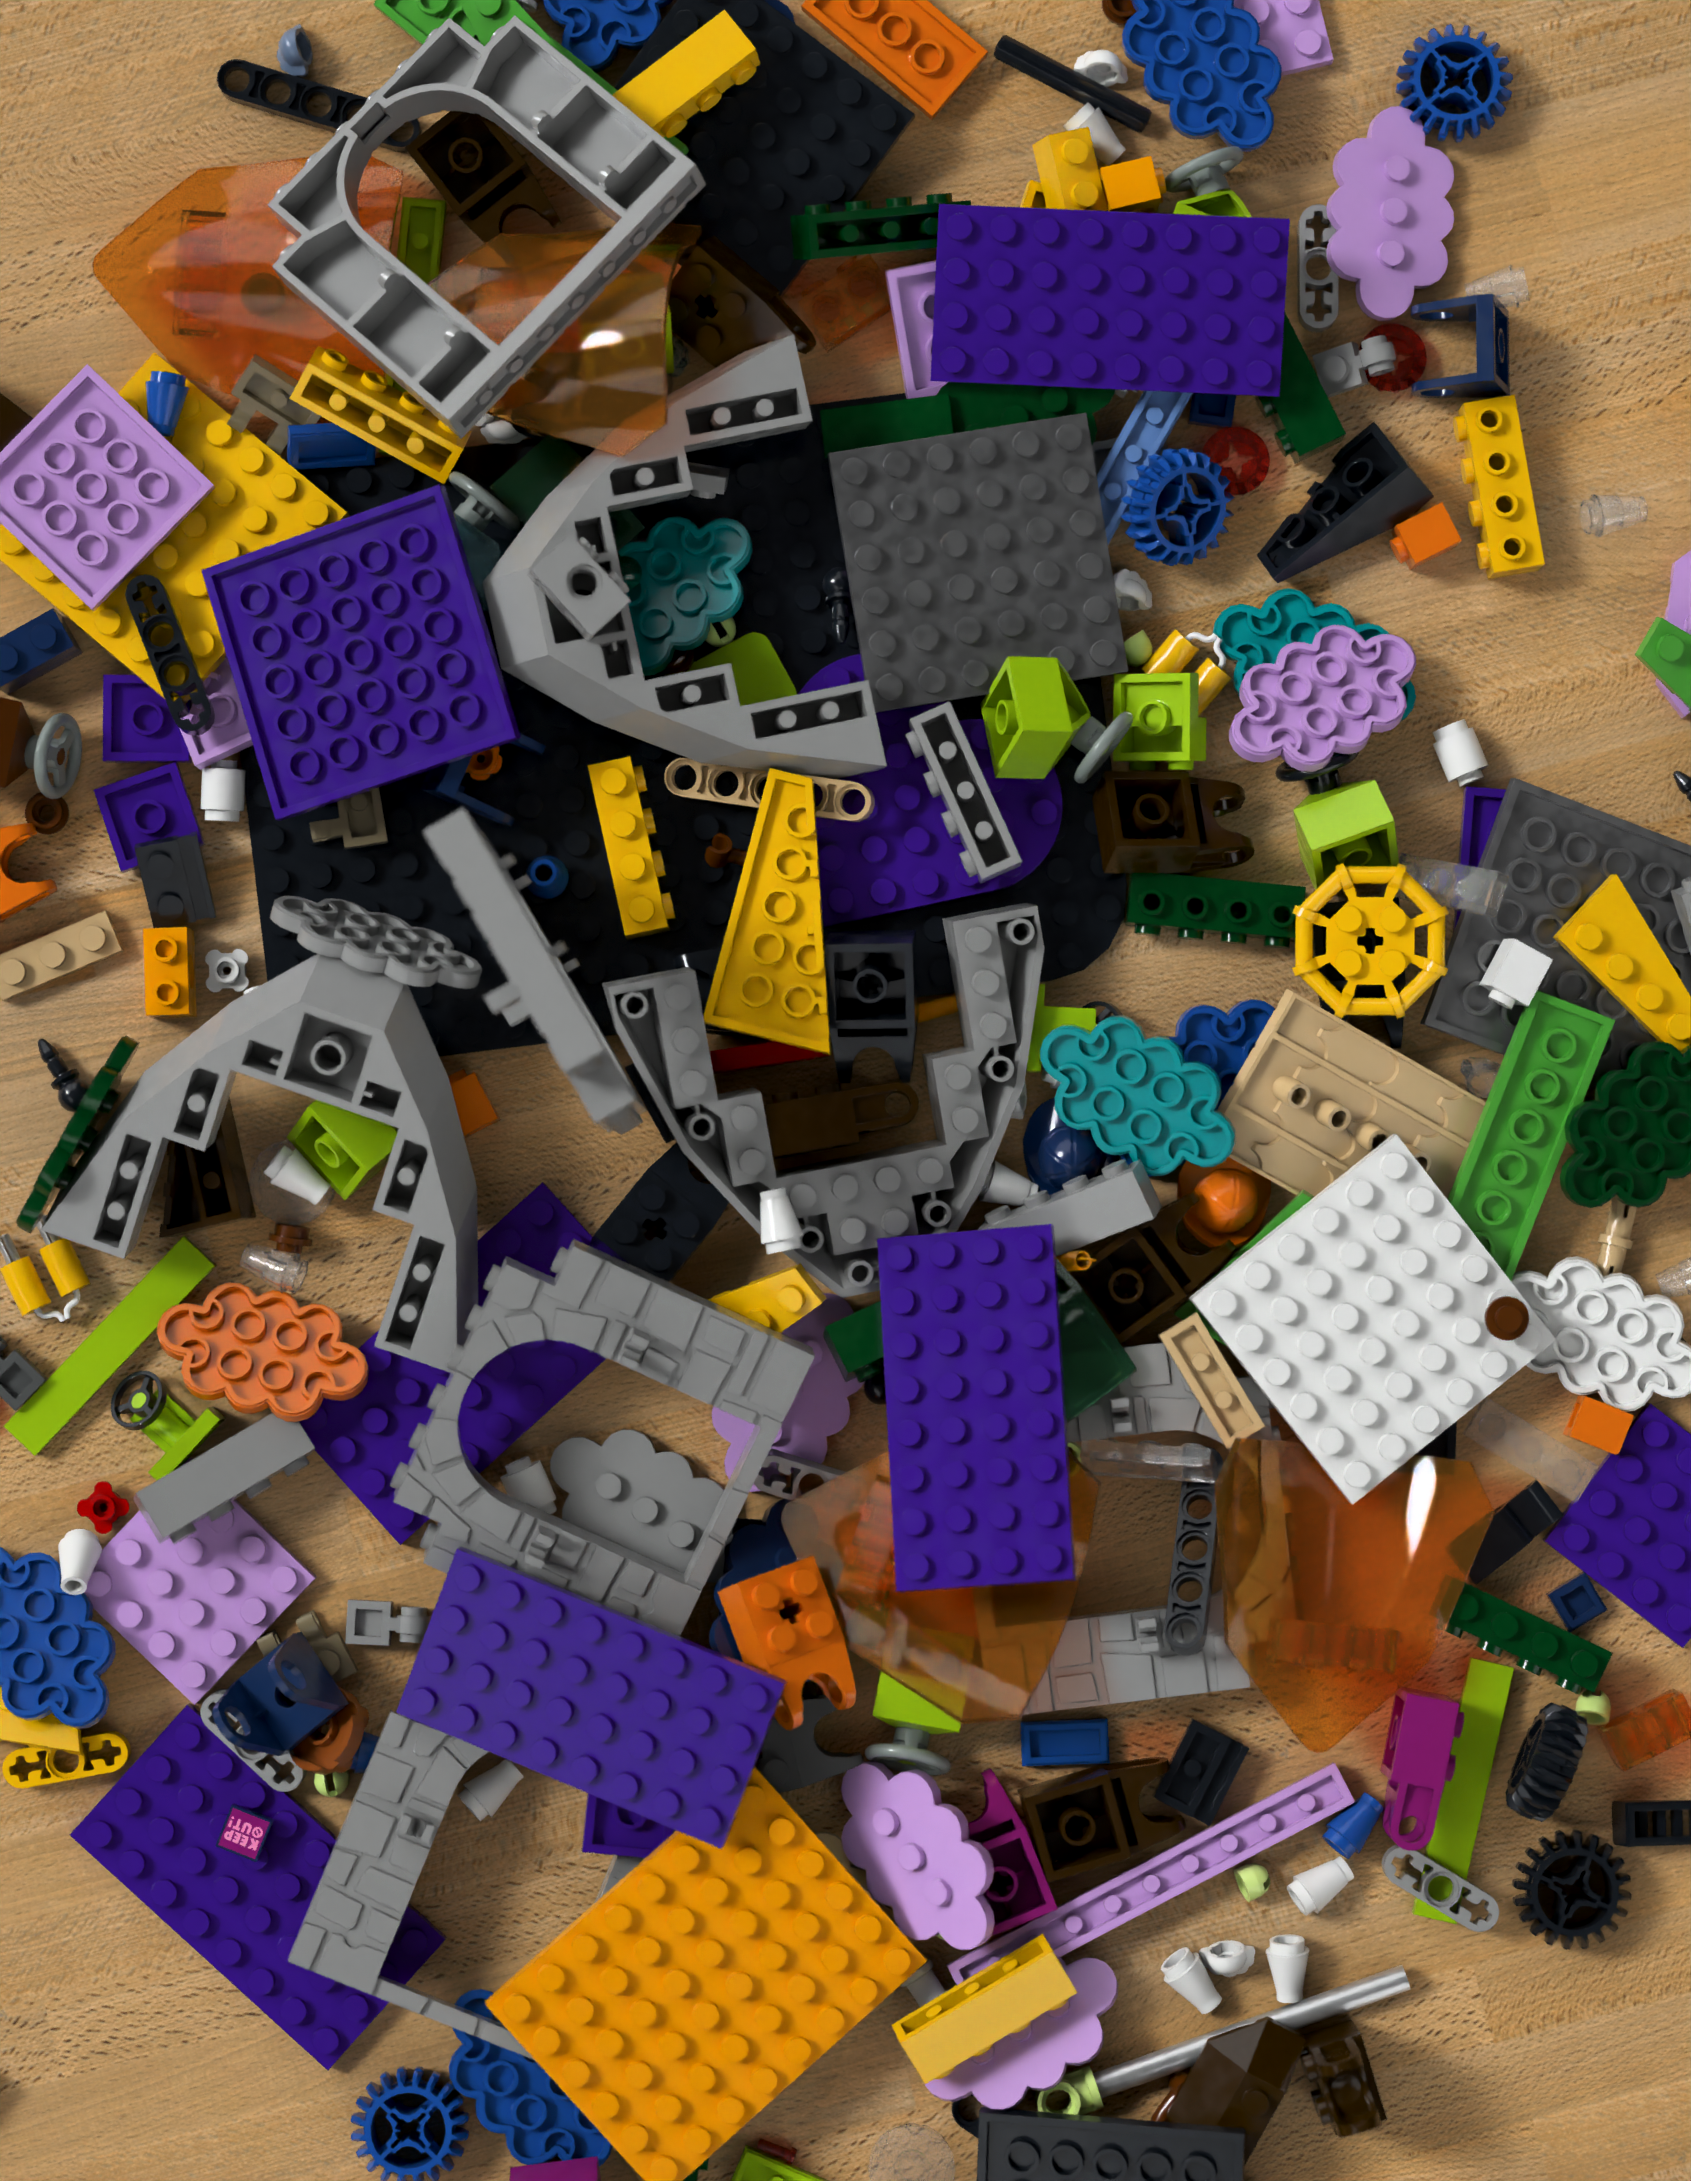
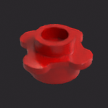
(115, 1507)

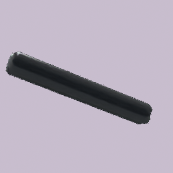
(1072, 83)

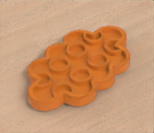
(262, 1352)

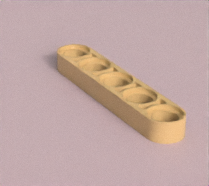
(748, 783)

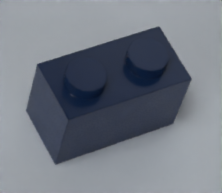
(35, 650)

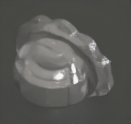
(1479, 1075)

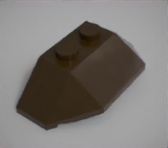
(1240, 2079)

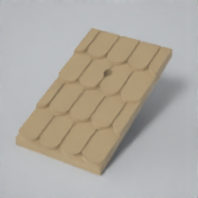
(1329, 1094)

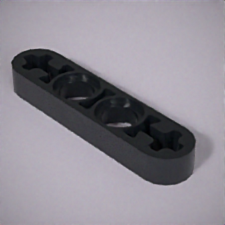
(173, 653)

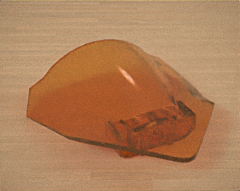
(204, 279)
(608, 368)
(1338, 1597)
(959, 1648)

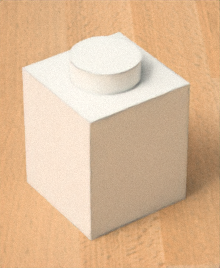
(1515, 973)

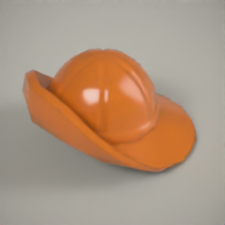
(1229, 1203)

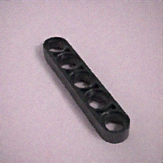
(301, 92)
(1188, 1570)

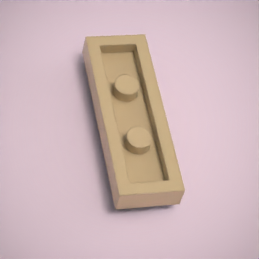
(58, 955)
(1211, 1380)

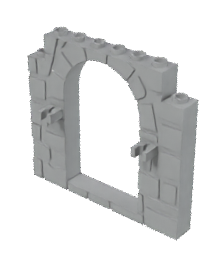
(557, 117)
(537, 977)
(645, 1328)
(1126, 1651)
(379, 1864)

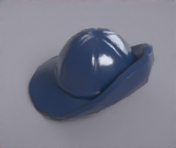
(1059, 1152)

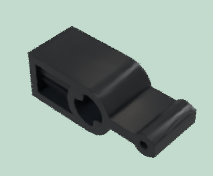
(1513, 1529)

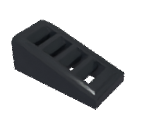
(1631, 1822)

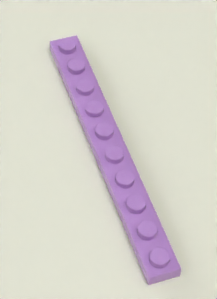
(1172, 1870)

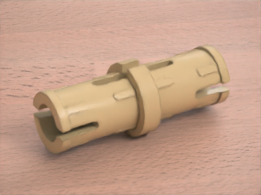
(1616, 1238)

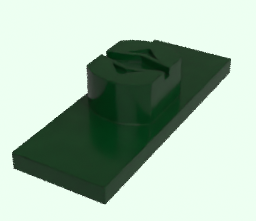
(885, 423)

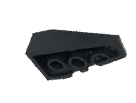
(1358, 500)

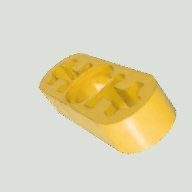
(100, 1764)

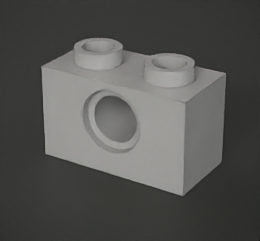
(588, 612)

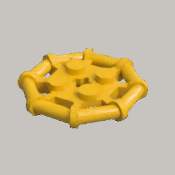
(1389, 923)

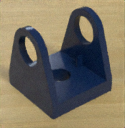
(1491, 347)
(446, 780)
(259, 1702)

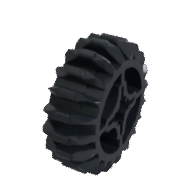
(1546, 1762)
(1565, 1908)

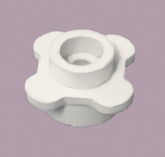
(218, 961)

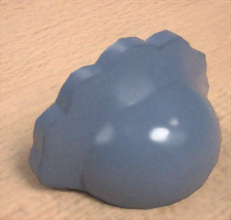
(295, 52)

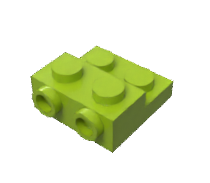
(1163, 720)

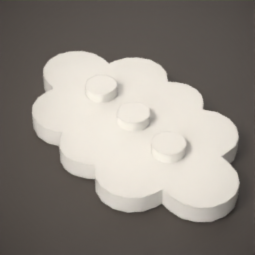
(1607, 1334)

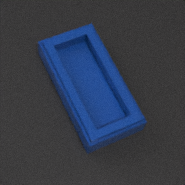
(326, 447)
(1064, 1741)

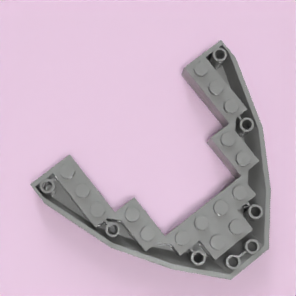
(602, 678)
(341, 1041)
(871, 1194)

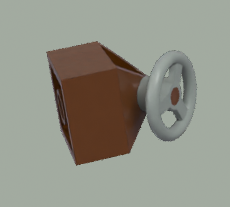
(25, 750)

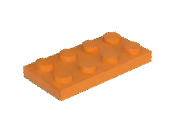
(904, 44)

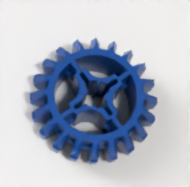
(1443, 70)
(1160, 492)
(396, 2111)

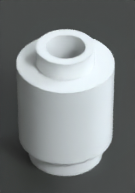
(1460, 753)
(223, 791)
(529, 1484)

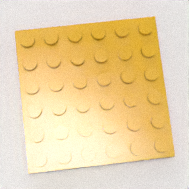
(253, 506)

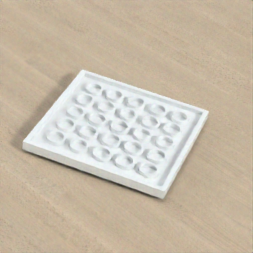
(1369, 1318)

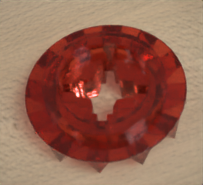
(1407, 371)
(1246, 445)

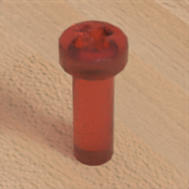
(778, 2150)

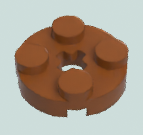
(335, 1750)

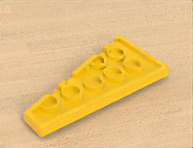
(773, 949)

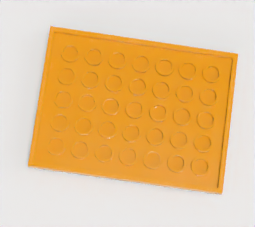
(705, 1985)

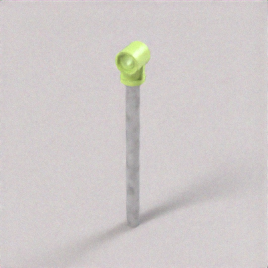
(1088, 2088)

